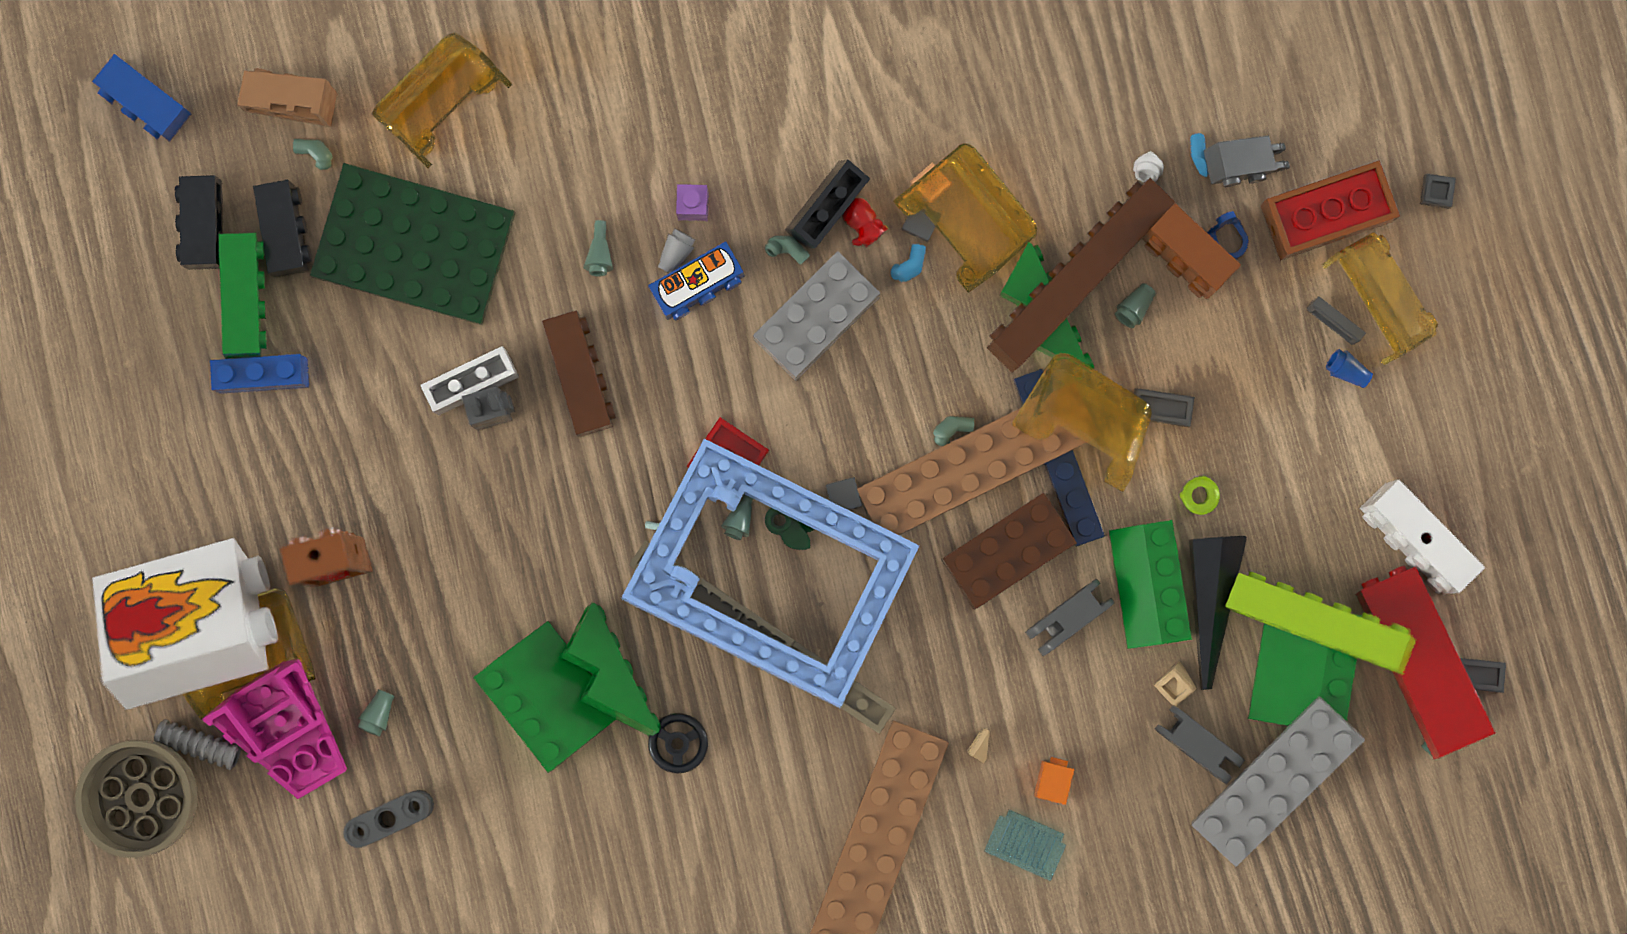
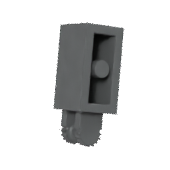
(1242, 160)
(488, 408)

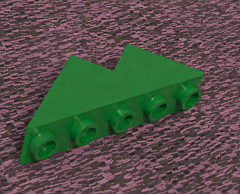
(1022, 281)
(611, 683)

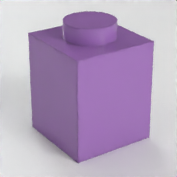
(692, 202)

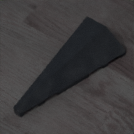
(1214, 572)

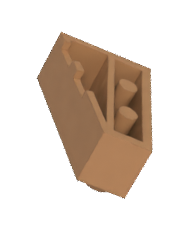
(287, 97)

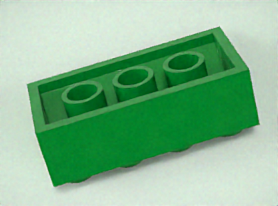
(240, 295)
(1150, 584)

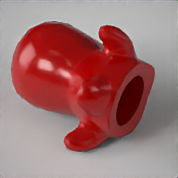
(864, 221)

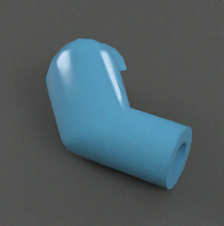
(1197, 153)
(911, 267)

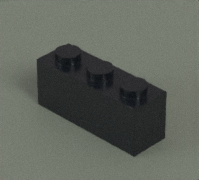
(827, 204)
(199, 221)
(282, 228)

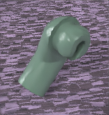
(316, 149)
(786, 244)

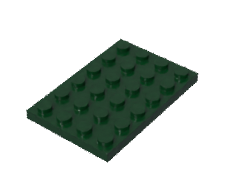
(412, 244)

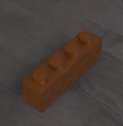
(578, 374)

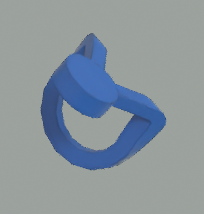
(1230, 218)

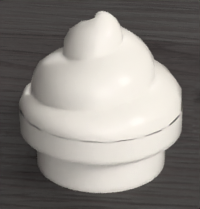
(1148, 167)

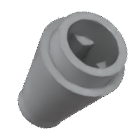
(676, 250)

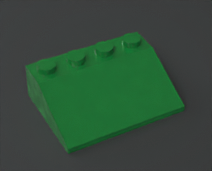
(1296, 672)
(542, 697)

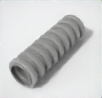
(197, 744)

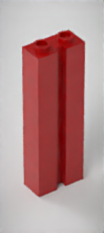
(1434, 675)

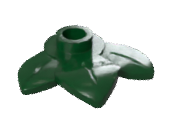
(792, 532)

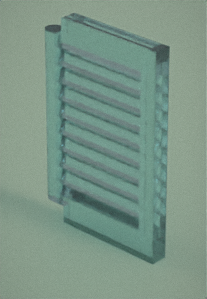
(1026, 844)

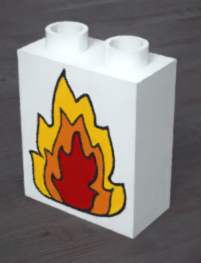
(182, 623)

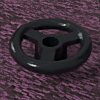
(697, 732)

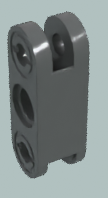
(1069, 617)
(1200, 745)
(373, 823)

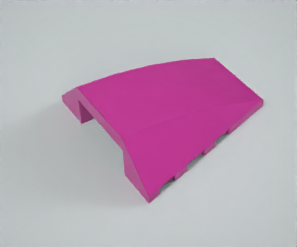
(281, 728)

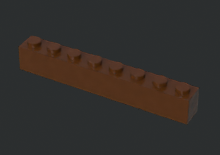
(1080, 275)

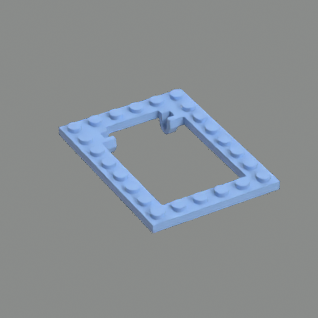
(726, 477)

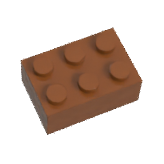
(1190, 252)

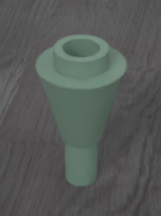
(598, 258)
(738, 521)

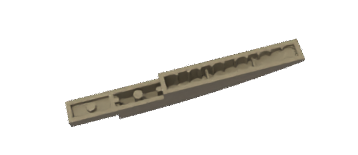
(858, 701)

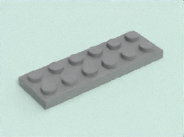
(1278, 781)

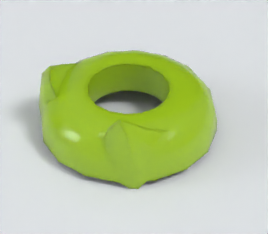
(1211, 500)

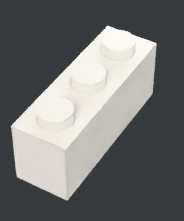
(479, 374)

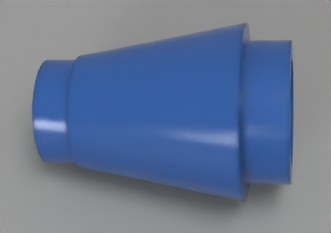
(1348, 368)

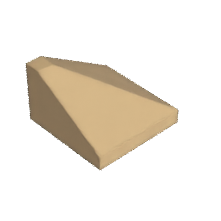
(1176, 684)
(979, 746)

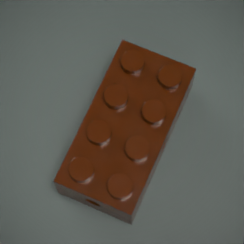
(1008, 551)

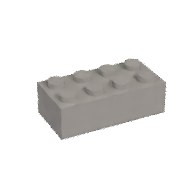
(816, 316)

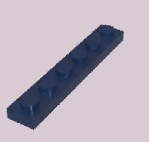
(1067, 481)

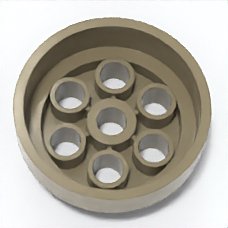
(98, 806)

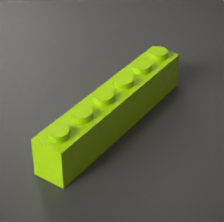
(1321, 623)

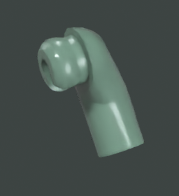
(950, 426)

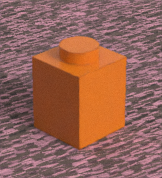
(1054, 781)

